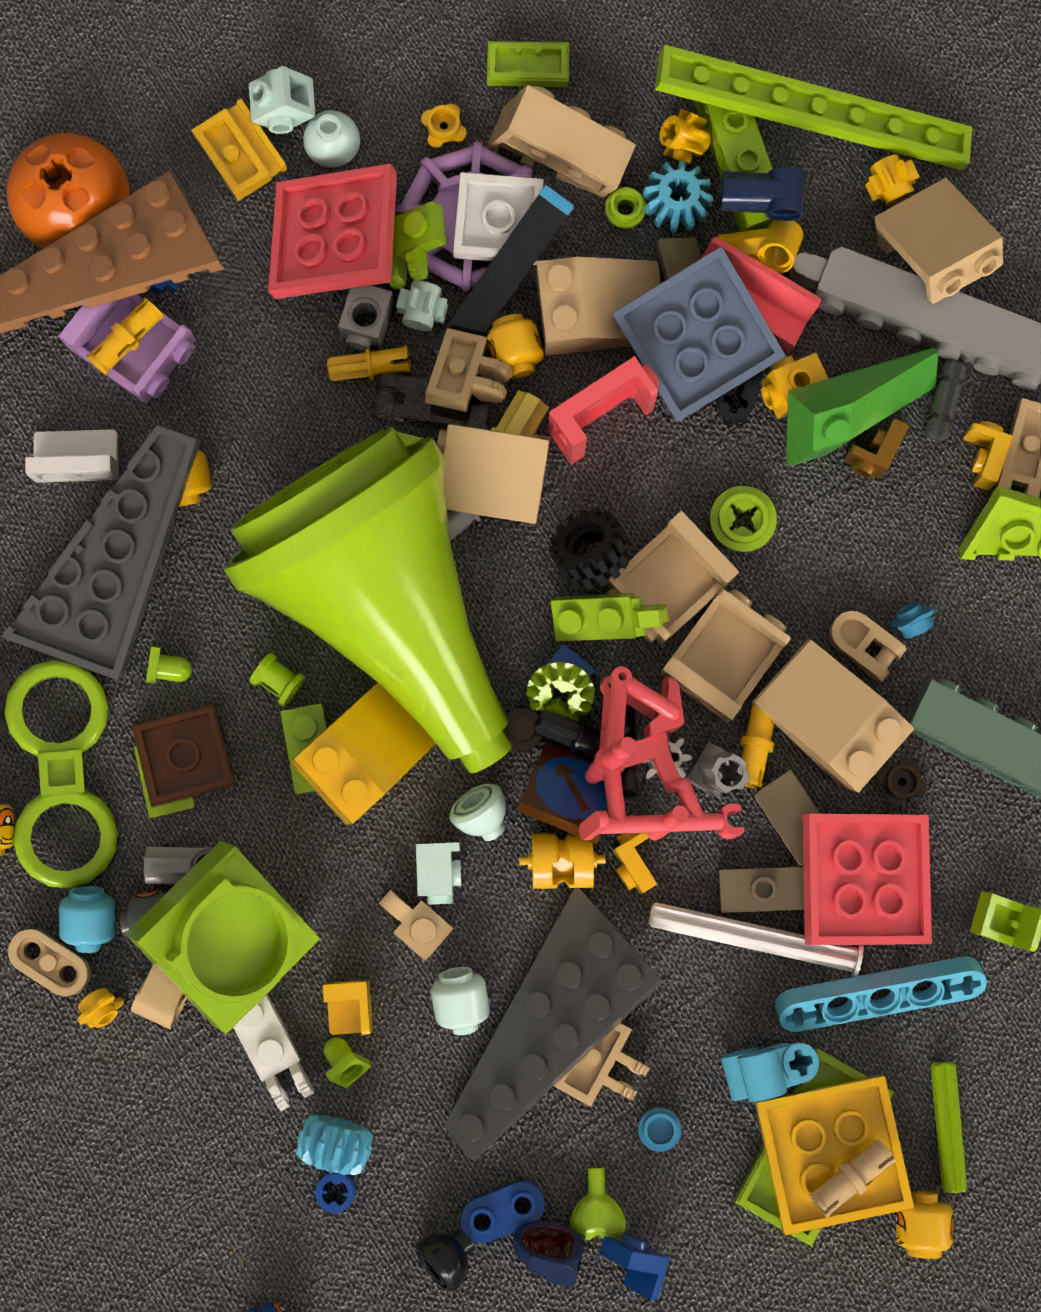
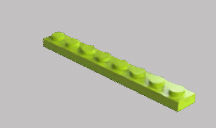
(813, 107)

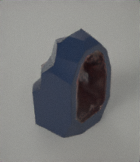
(550, 1251)

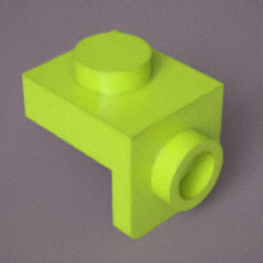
(1007, 922)

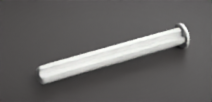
(754, 937)

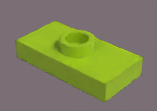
(528, 64)

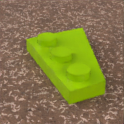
(1005, 527)

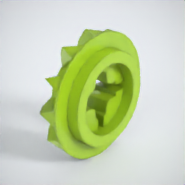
(762, 521)
(565, 678)

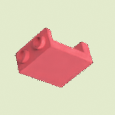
(600, 397)

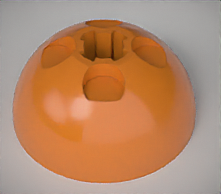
(88, 185)

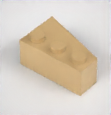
(563, 140)

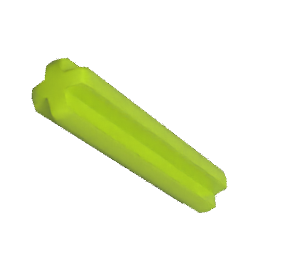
(948, 1127)

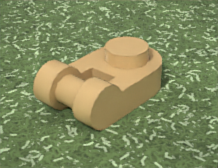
(853, 634)

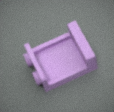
(139, 371)

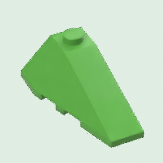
(845, 406)

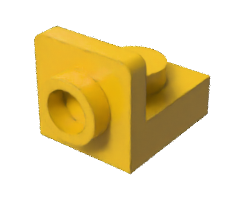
(988, 461)

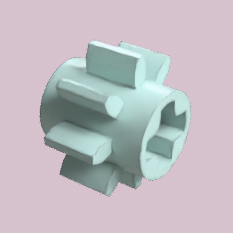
(421, 306)

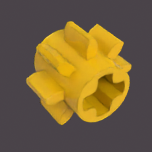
(685, 136)
(892, 180)

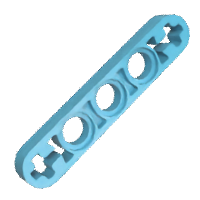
(900, 999)

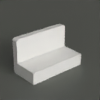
(74, 456)

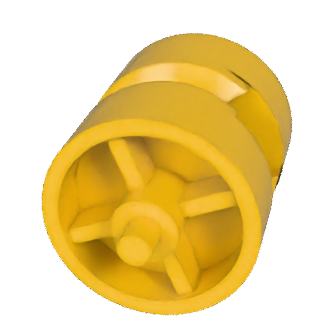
(561, 860)

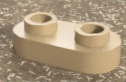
(49, 965)

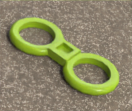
(60, 774)

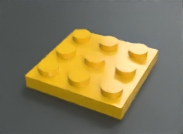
(818, 1130)

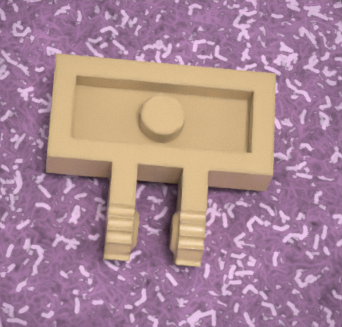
(457, 372)
(592, 1071)

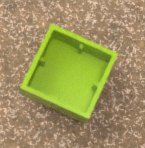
(223, 936)

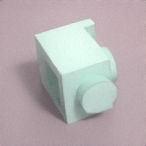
(437, 871)

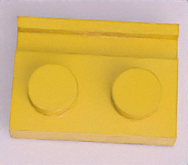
(239, 150)

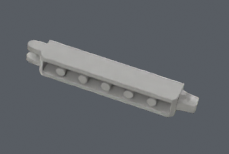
(898, 303)

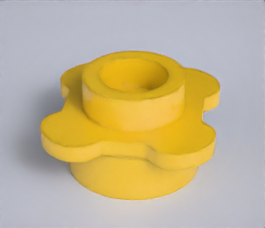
(443, 114)
(99, 1008)

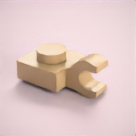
(419, 927)

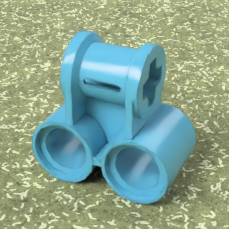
(767, 1072)

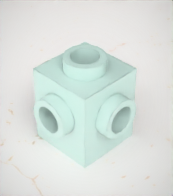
(281, 100)

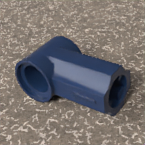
(776, 193)

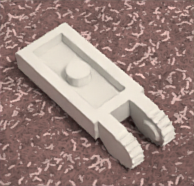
(271, 1051)

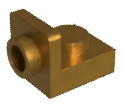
(885, 447)

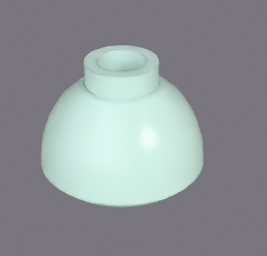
(331, 139)
(480, 812)

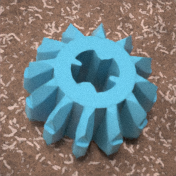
(679, 211)
(334, 1144)

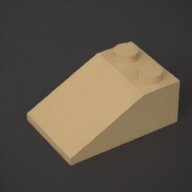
(582, 294)
(833, 716)

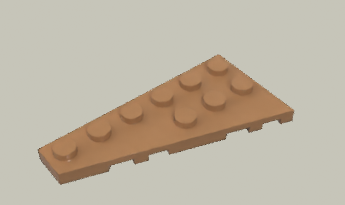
(110, 257)

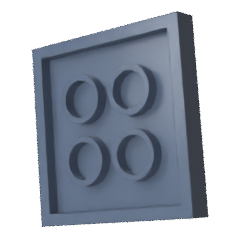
(699, 334)

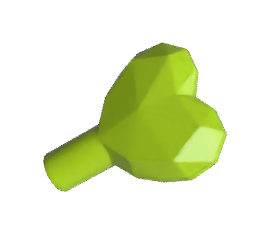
(597, 1211)

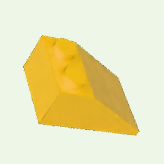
(363, 754)

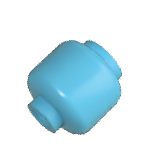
(87, 918)

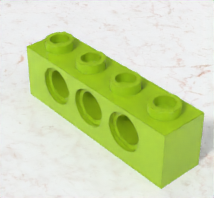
(737, 148)

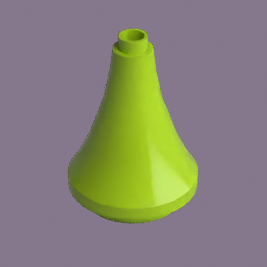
(373, 573)

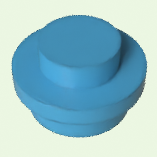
(659, 1129)

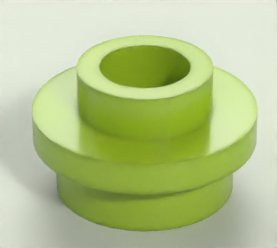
(625, 196)

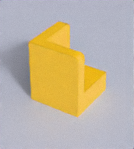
(349, 1007)

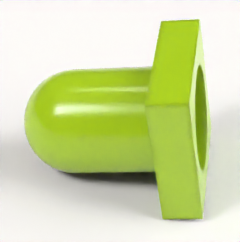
(167, 667)
(344, 1062)

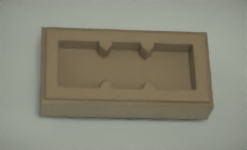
(761, 889)

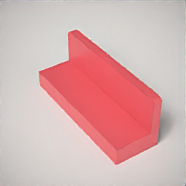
(779, 300)

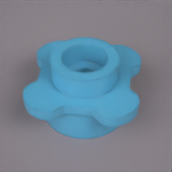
(913, 619)

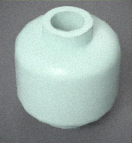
(460, 1000)

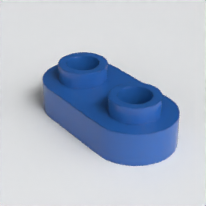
(502, 1212)

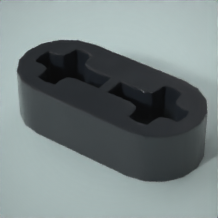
(747, 398)

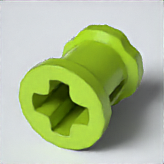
(277, 679)

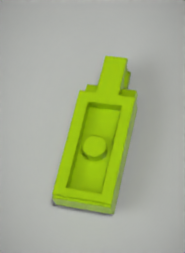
(604, 617)

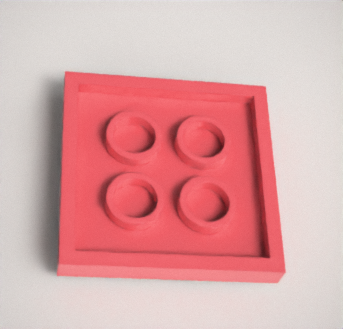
(333, 231)
(866, 879)

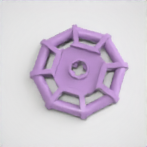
(447, 197)

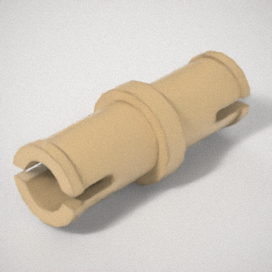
(852, 1178)

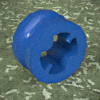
(335, 1205)

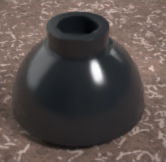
(445, 1258)

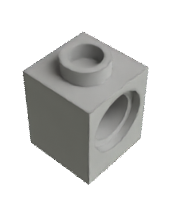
(362, 300)

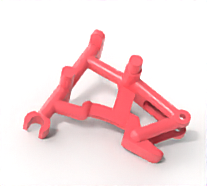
(620, 753)

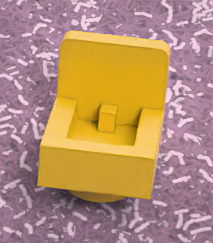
(632, 869)

